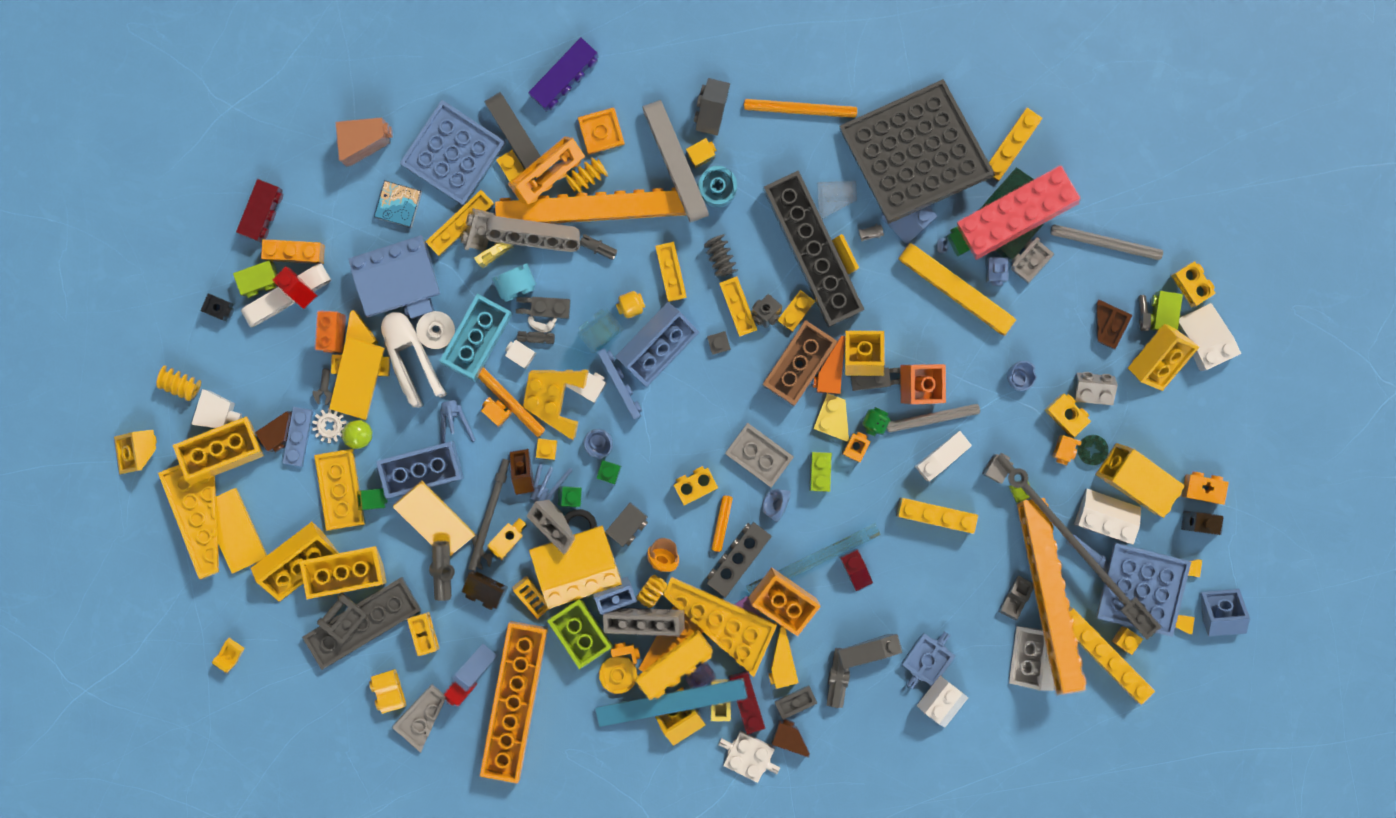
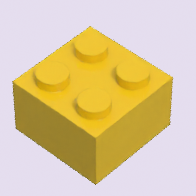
(864, 353)

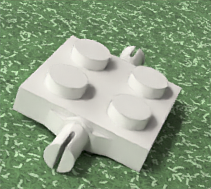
(749, 756)

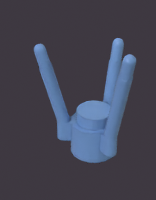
(450, 410)
(541, 492)

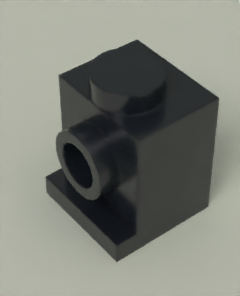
(225, 307)

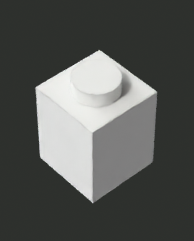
(520, 353)

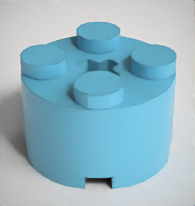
(725, 178)
(513, 282)

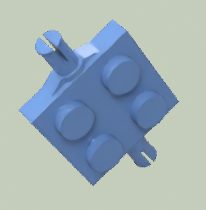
(928, 659)

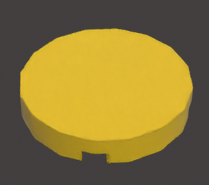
(618, 674)

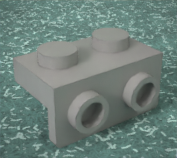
(475, 234)
(1031, 260)
(1095, 388)

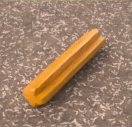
(722, 523)

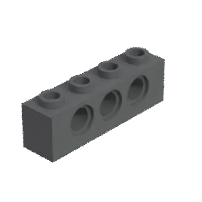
(723, 585)

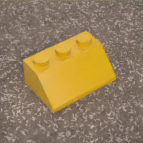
(1163, 357)

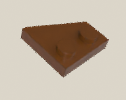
(1110, 324)

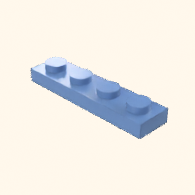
(624, 390)

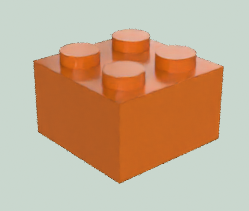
(923, 383)

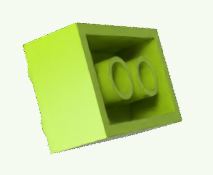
(580, 633)

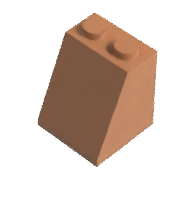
(361, 138)

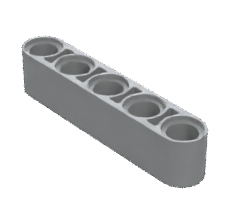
(533, 234)

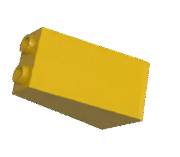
(1140, 479)

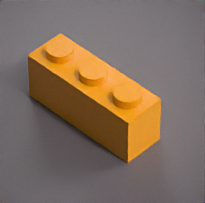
(293, 251)

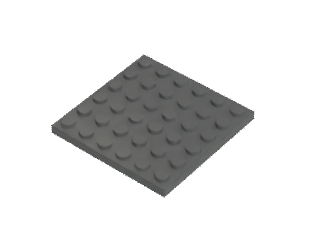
(916, 151)

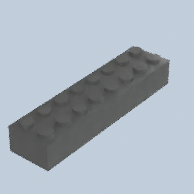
(813, 249)

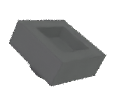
(718, 343)

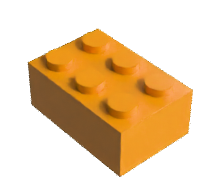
(784, 601)

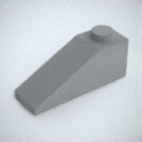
(552, 524)

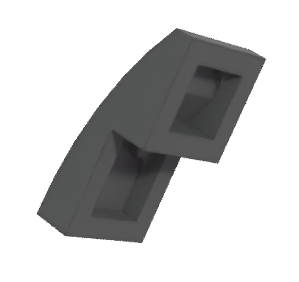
(1016, 598)

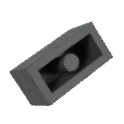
(627, 524)

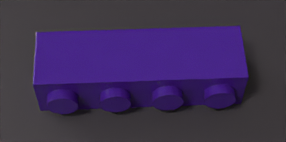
(564, 74)

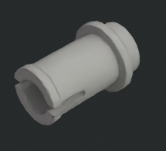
(871, 232)

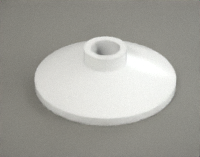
(433, 339)

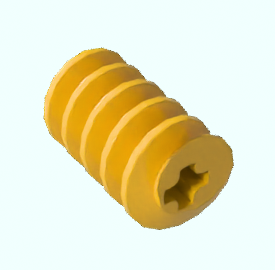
(586, 175)
(176, 384)

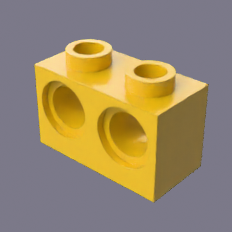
(1189, 287)
(697, 490)
(423, 633)

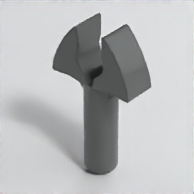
(1145, 317)
(324, 388)
(488, 557)

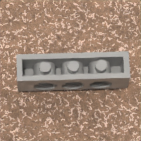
(644, 621)

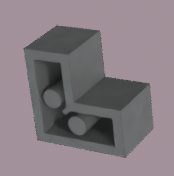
(712, 105)

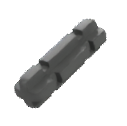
(536, 337)

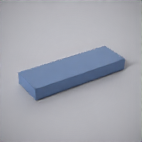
(474, 667)

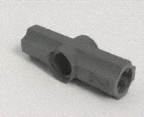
(441, 570)
(837, 682)

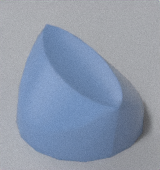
(776, 503)

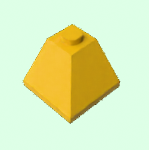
(134, 450)

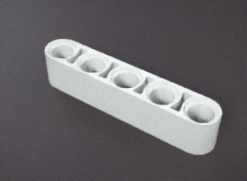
(277, 300)

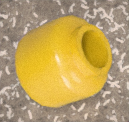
(630, 304)

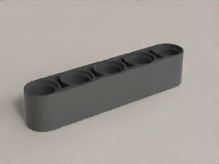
(513, 130)

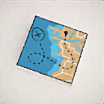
(398, 204)

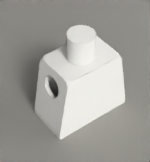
(214, 410)

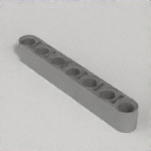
(675, 161)

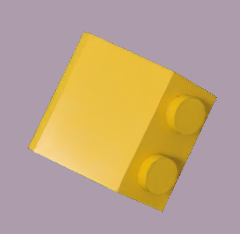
(680, 724)

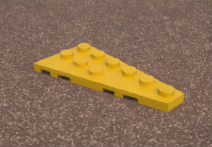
(196, 517)
(729, 626)

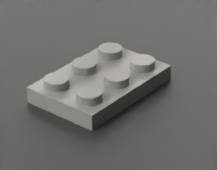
(759, 455)

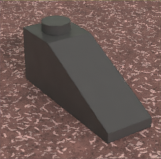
(870, 651)

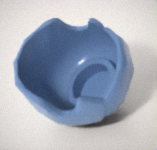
(1021, 375)
(598, 443)

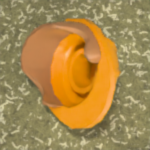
(663, 555)

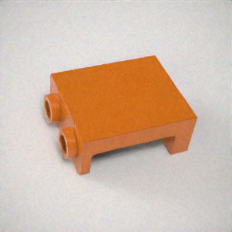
(330, 331)

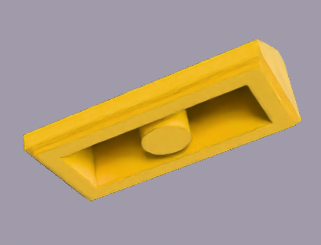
(845, 254)

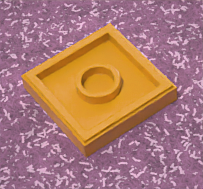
(601, 131)

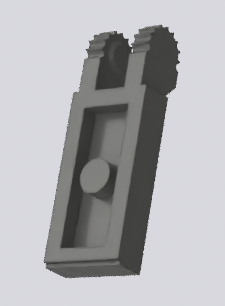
(545, 307)
(872, 382)

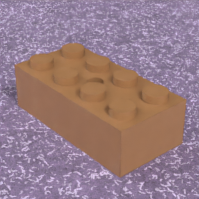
(810, 347)

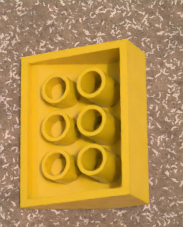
(580, 572)

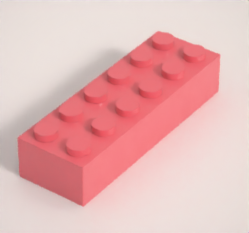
(1018, 212)

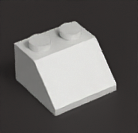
(942, 701)

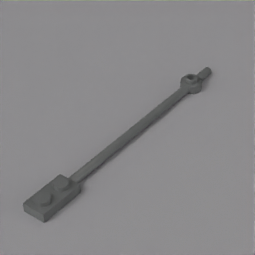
(1132, 609)

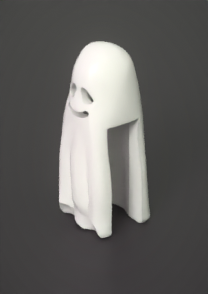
(399, 335)

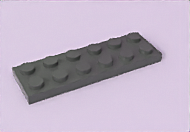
(384, 611)

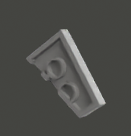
(419, 718)

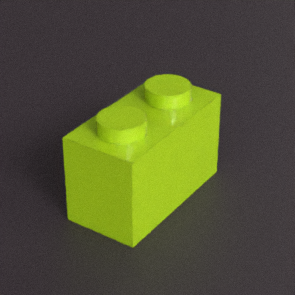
(256, 279)
(1165, 309)
(820, 471)

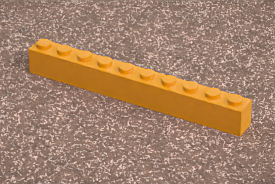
(595, 207)
(1051, 599)

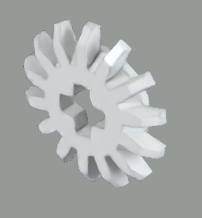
(321, 424)

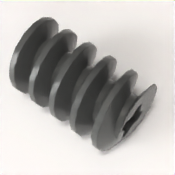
(720, 256)

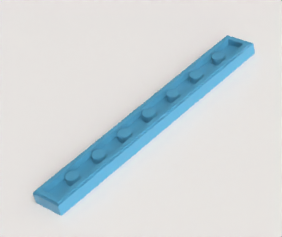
(671, 702)

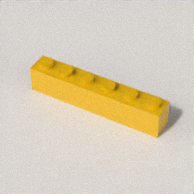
(1110, 659)

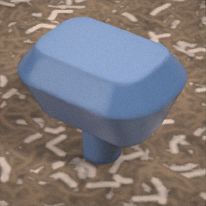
(942, 246)

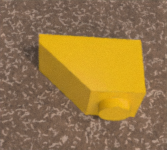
(358, 329)

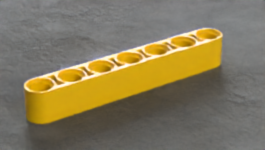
(957, 289)

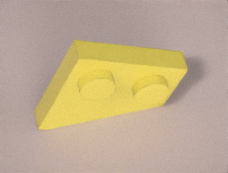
(491, 254)
(833, 418)

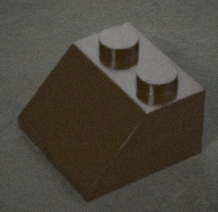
(484, 589)

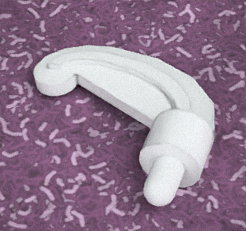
(540, 326)

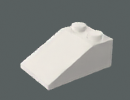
(1211, 335)

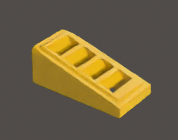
(521, 584)

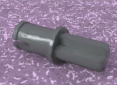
(598, 247)

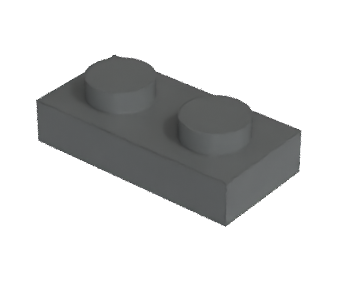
(795, 702)

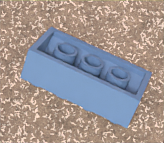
(657, 344)

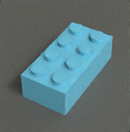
(476, 337)

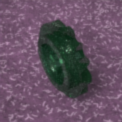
(1100, 445)

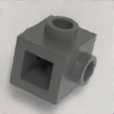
(766, 311)

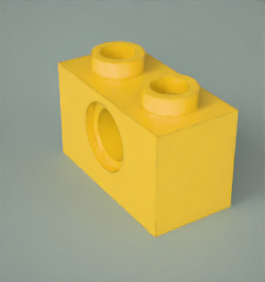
(1057, 409)

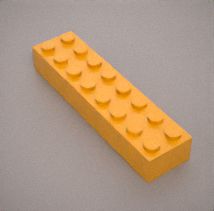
(514, 702)

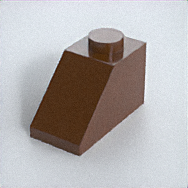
(275, 433)
(521, 472)
(789, 738)

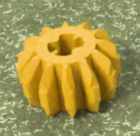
(652, 591)

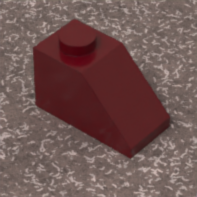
(856, 569)

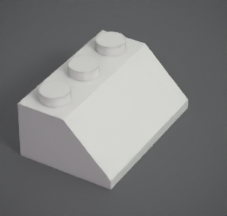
(1109, 516)
(1030, 660)

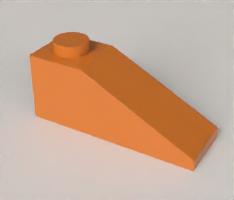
(830, 374)

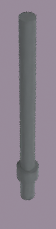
(500, 478)

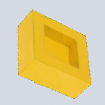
(546, 449)

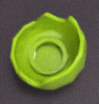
(356, 434)

